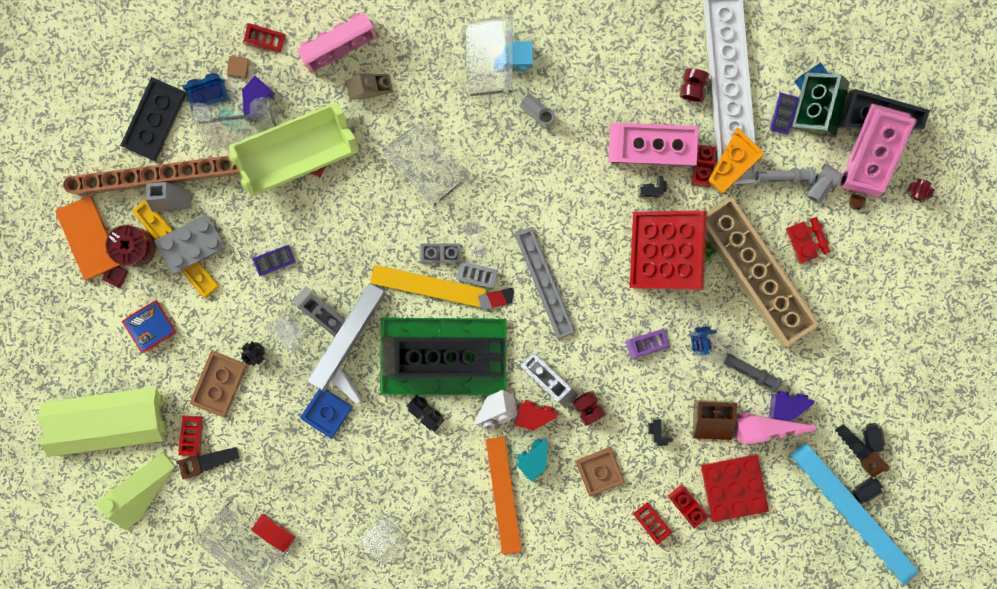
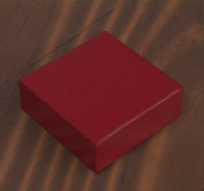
(115, 276)

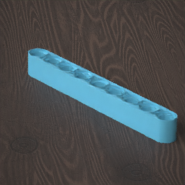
(855, 513)

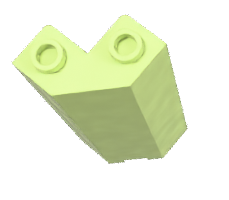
(293, 149)
(101, 421)

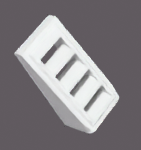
(344, 383)

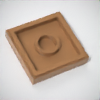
(599, 471)

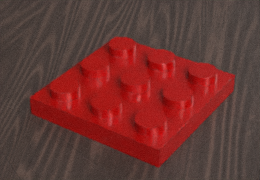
(734, 488)

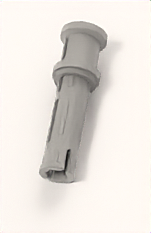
(793, 176)

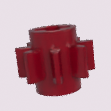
(921, 190)

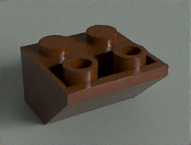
(714, 419)

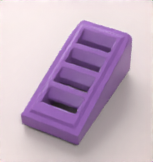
(632, 347)

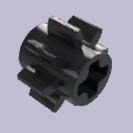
(252, 353)

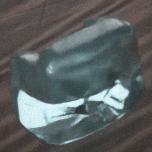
(225, 112)

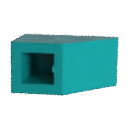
(534, 461)

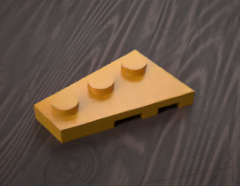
(735, 161)

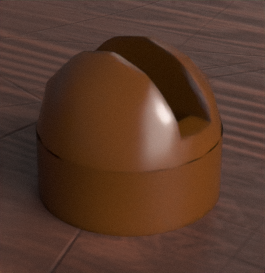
(857, 202)

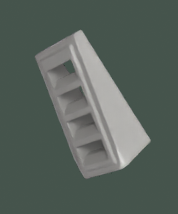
(490, 284)

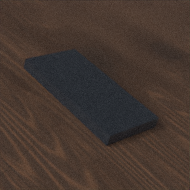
(153, 119)

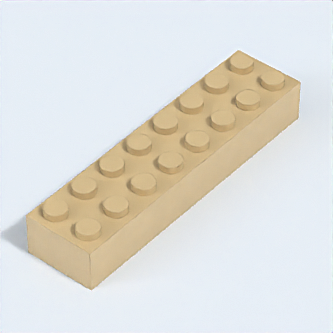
(758, 273)

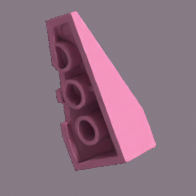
(759, 429)

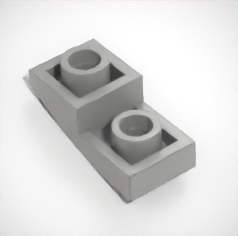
(439, 253)

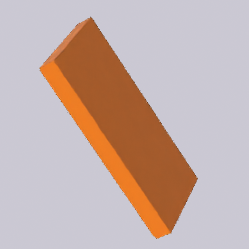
(86, 237)

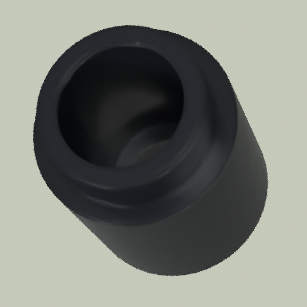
(874, 437)
(867, 490)

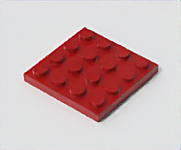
(668, 250)

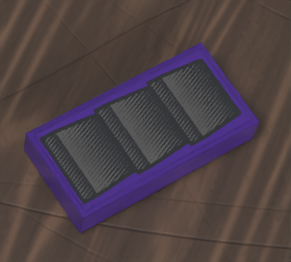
(783, 113)
(274, 260)

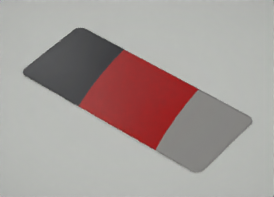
(496, 298)

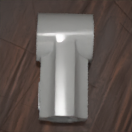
(536, 110)
(825, 181)

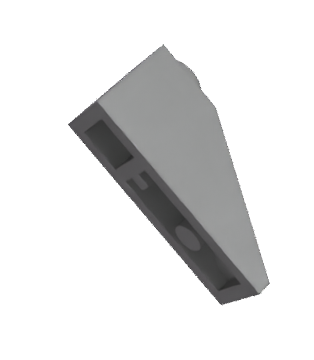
(319, 311)
(549, 380)

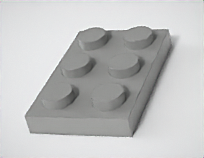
(190, 244)

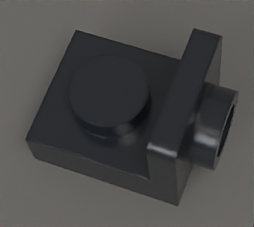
(649, 190)

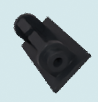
(432, 418)

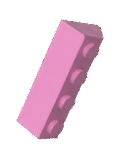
(337, 42)

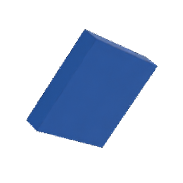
(326, 412)

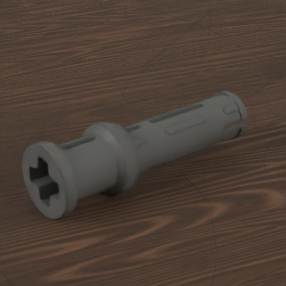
(761, 377)

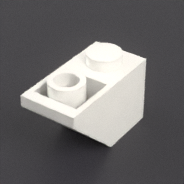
(496, 410)

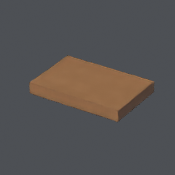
(218, 384)

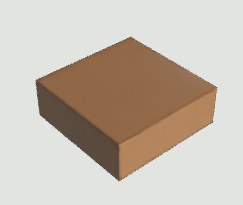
(237, 67)

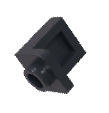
(654, 429)

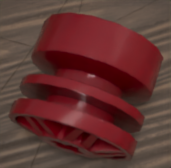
(141, 246)

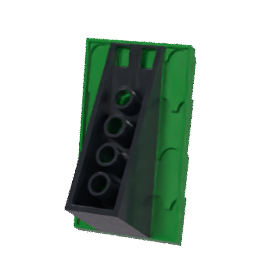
(442, 356)

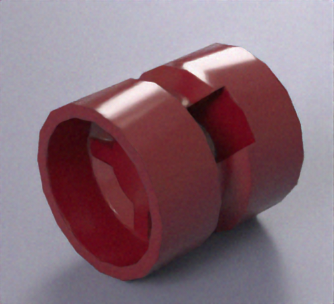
(693, 91)
(586, 401)

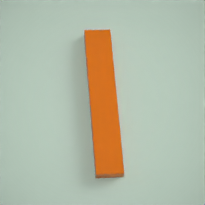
(503, 495)

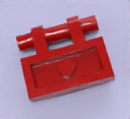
(802, 241)

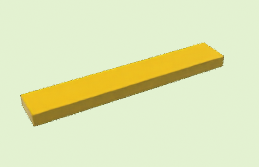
(159, 227)
(426, 285)

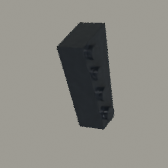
(859, 104)

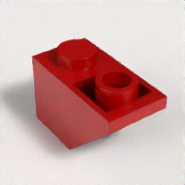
(533, 417)

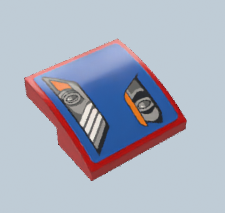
(149, 326)

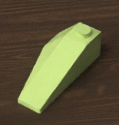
(133, 496)

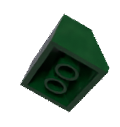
(821, 104)

